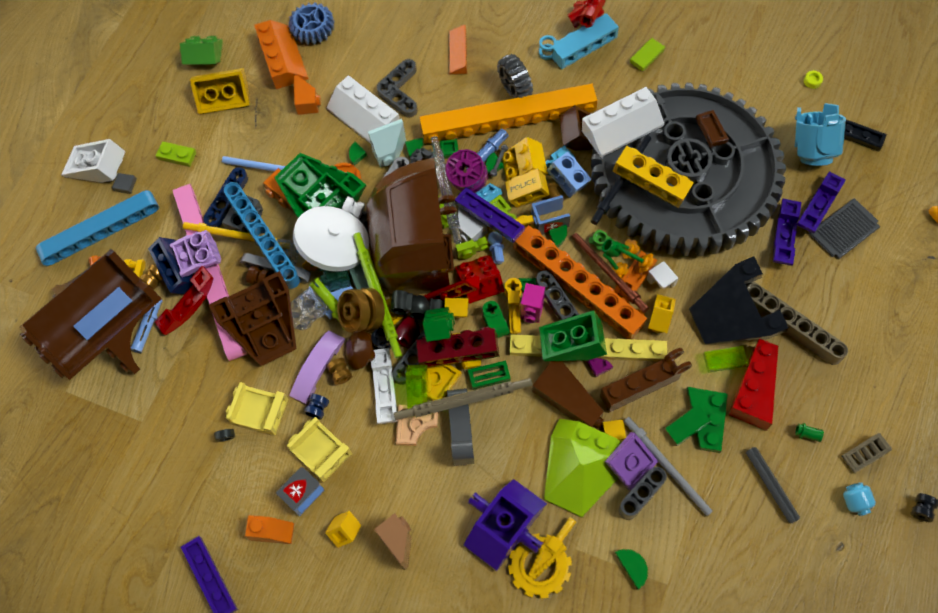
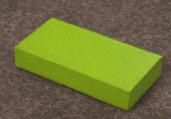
(647, 54)

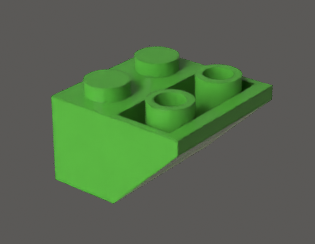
(202, 50)

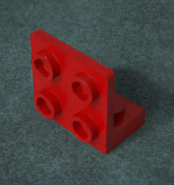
(489, 275)

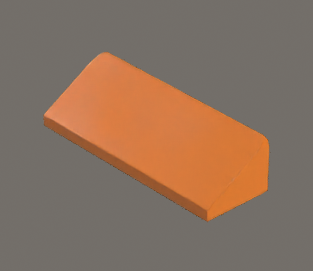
(458, 50)

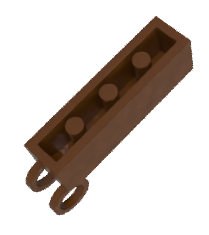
(644, 381)

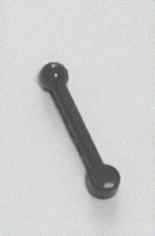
(493, 172)

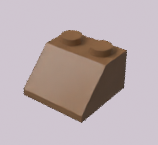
(396, 537)

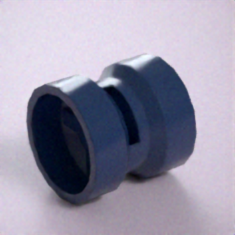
(316, 406)

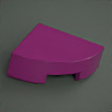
(599, 366)

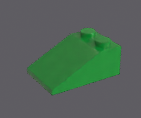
(573, 338)

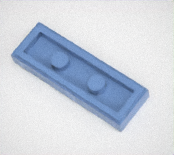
(102, 313)

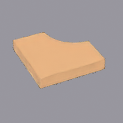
(411, 428)

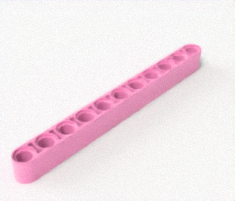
(191, 213)

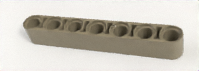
(798, 320)

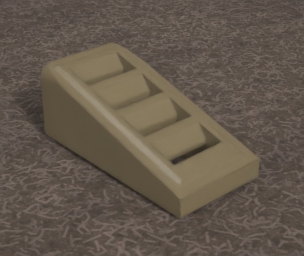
(877, 445)

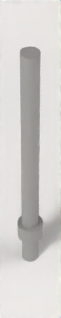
(668, 466)

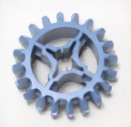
(312, 28)

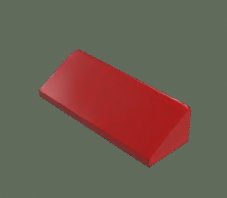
(456, 289)

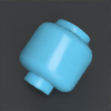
(859, 499)

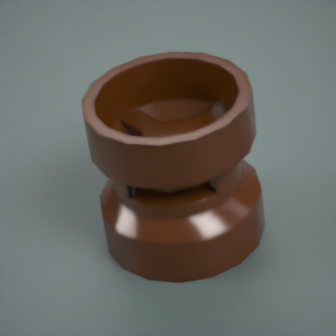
(255, 275)

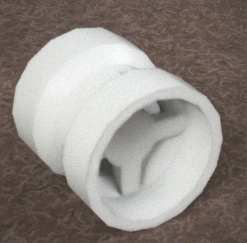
(353, 207)

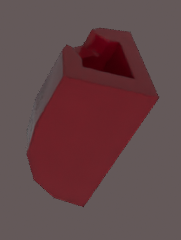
(408, 332)

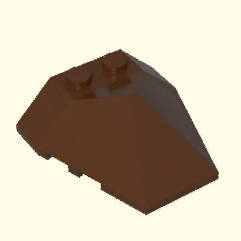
(259, 319)

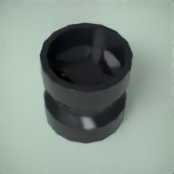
(378, 337)
(925, 507)

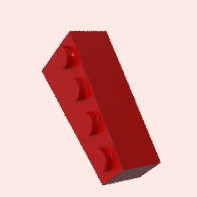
(757, 388)

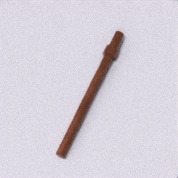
(631, 294)

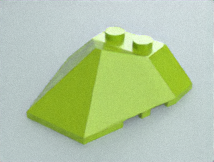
(578, 466)

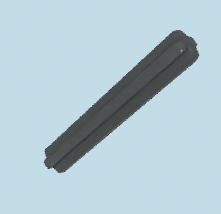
(773, 485)

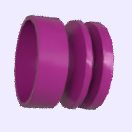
(476, 174)

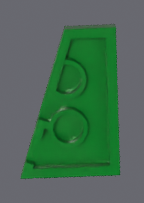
(714, 406)

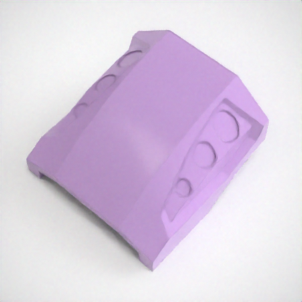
(195, 251)

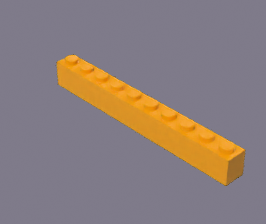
(506, 113)

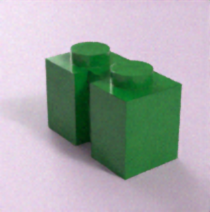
(438, 324)

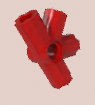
(586, 12)

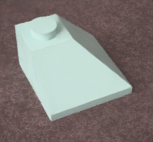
(387, 142)

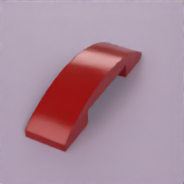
(188, 304)

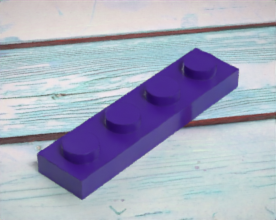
(489, 215)
(208, 576)

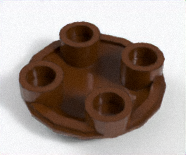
(359, 350)

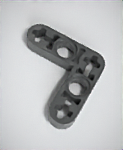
(393, 88)

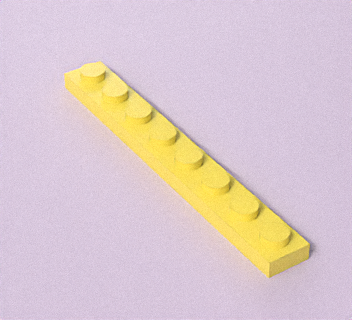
(616, 348)

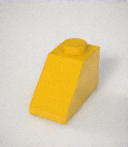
(662, 314)

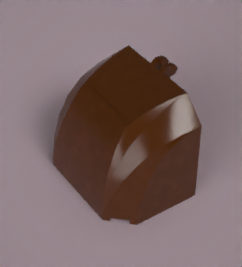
(408, 229)

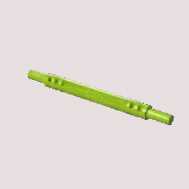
(373, 282)

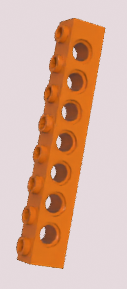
(581, 291)

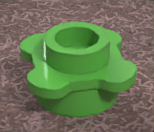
(599, 234)

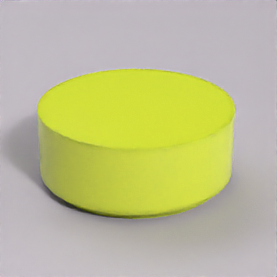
(813, 79)

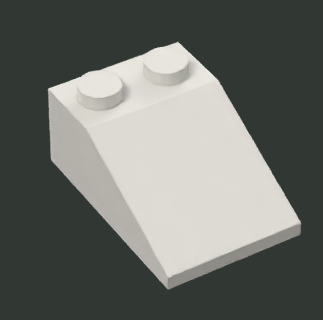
(94, 161)

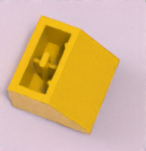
(524, 157)

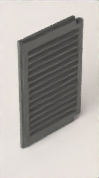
(845, 229)

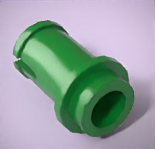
(809, 432)

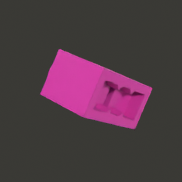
(532, 303)

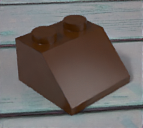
(572, 129)

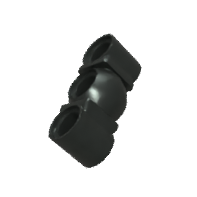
(414, 305)

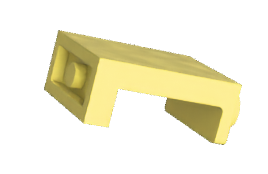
(256, 409)
(318, 449)

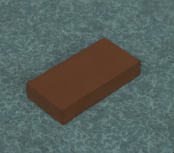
(712, 128)

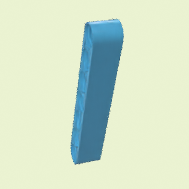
(258, 227)
(97, 228)

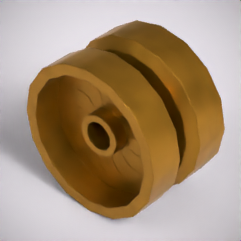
(360, 310)

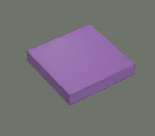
(631, 461)

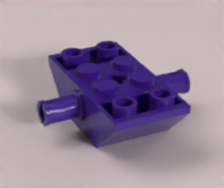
(494, 541)

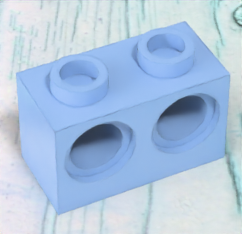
(566, 171)

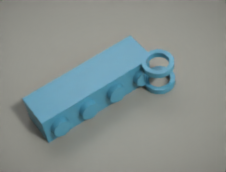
(580, 42)

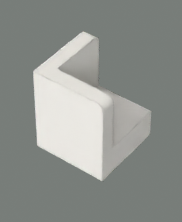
(662, 275)

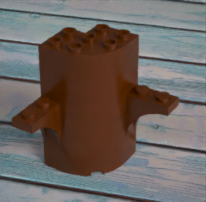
(53, 325)

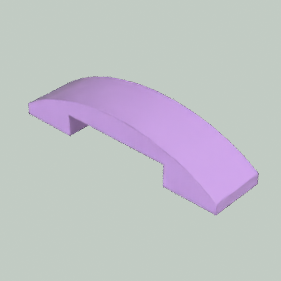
(315, 365)

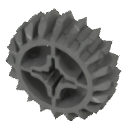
(514, 76)

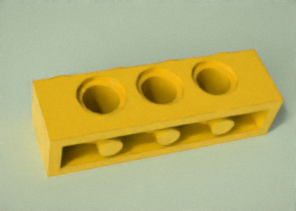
(656, 185)

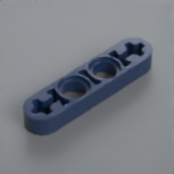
(221, 197)

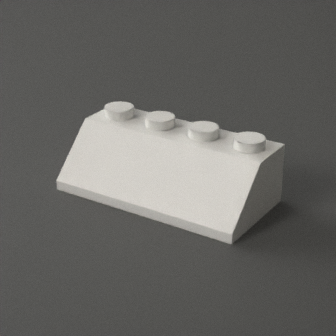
(359, 108)
(622, 122)

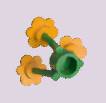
(613, 249)

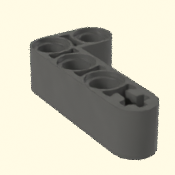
(461, 432)

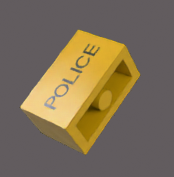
(527, 188)

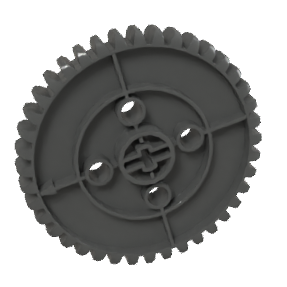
(736, 178)

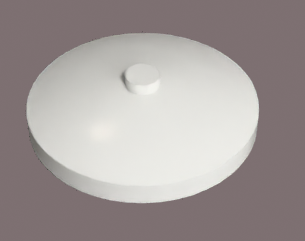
(327, 239)

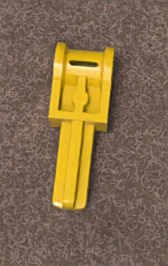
(514, 304)

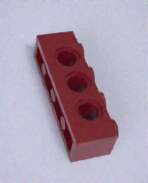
(488, 348)

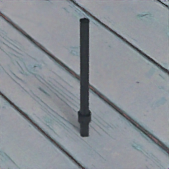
(603, 206)

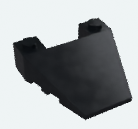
(729, 313)

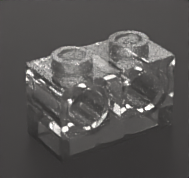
(304, 306)

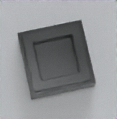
(124, 183)

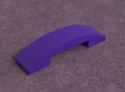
(821, 202)
(786, 232)

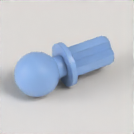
(496, 247)

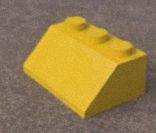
(220, 90)

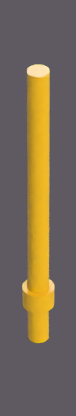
(218, 231)

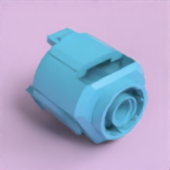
(819, 135)

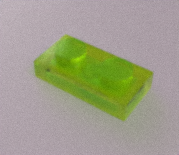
(725, 359)

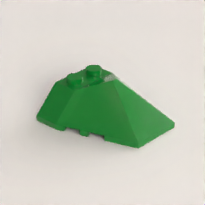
(314, 184)

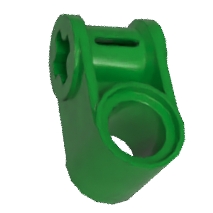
(495, 320)

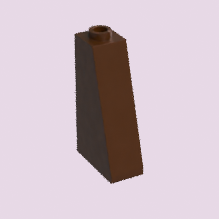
(567, 395)

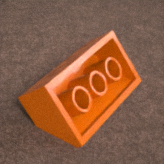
(280, 53)

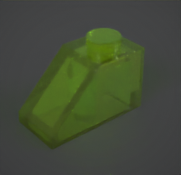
(416, 385)

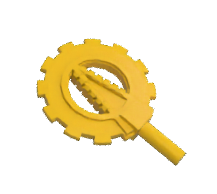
(551, 551)

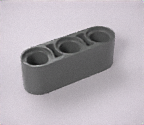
(646, 484)

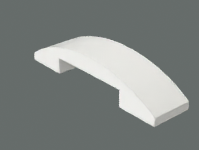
(384, 386)

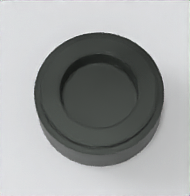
(224, 435)

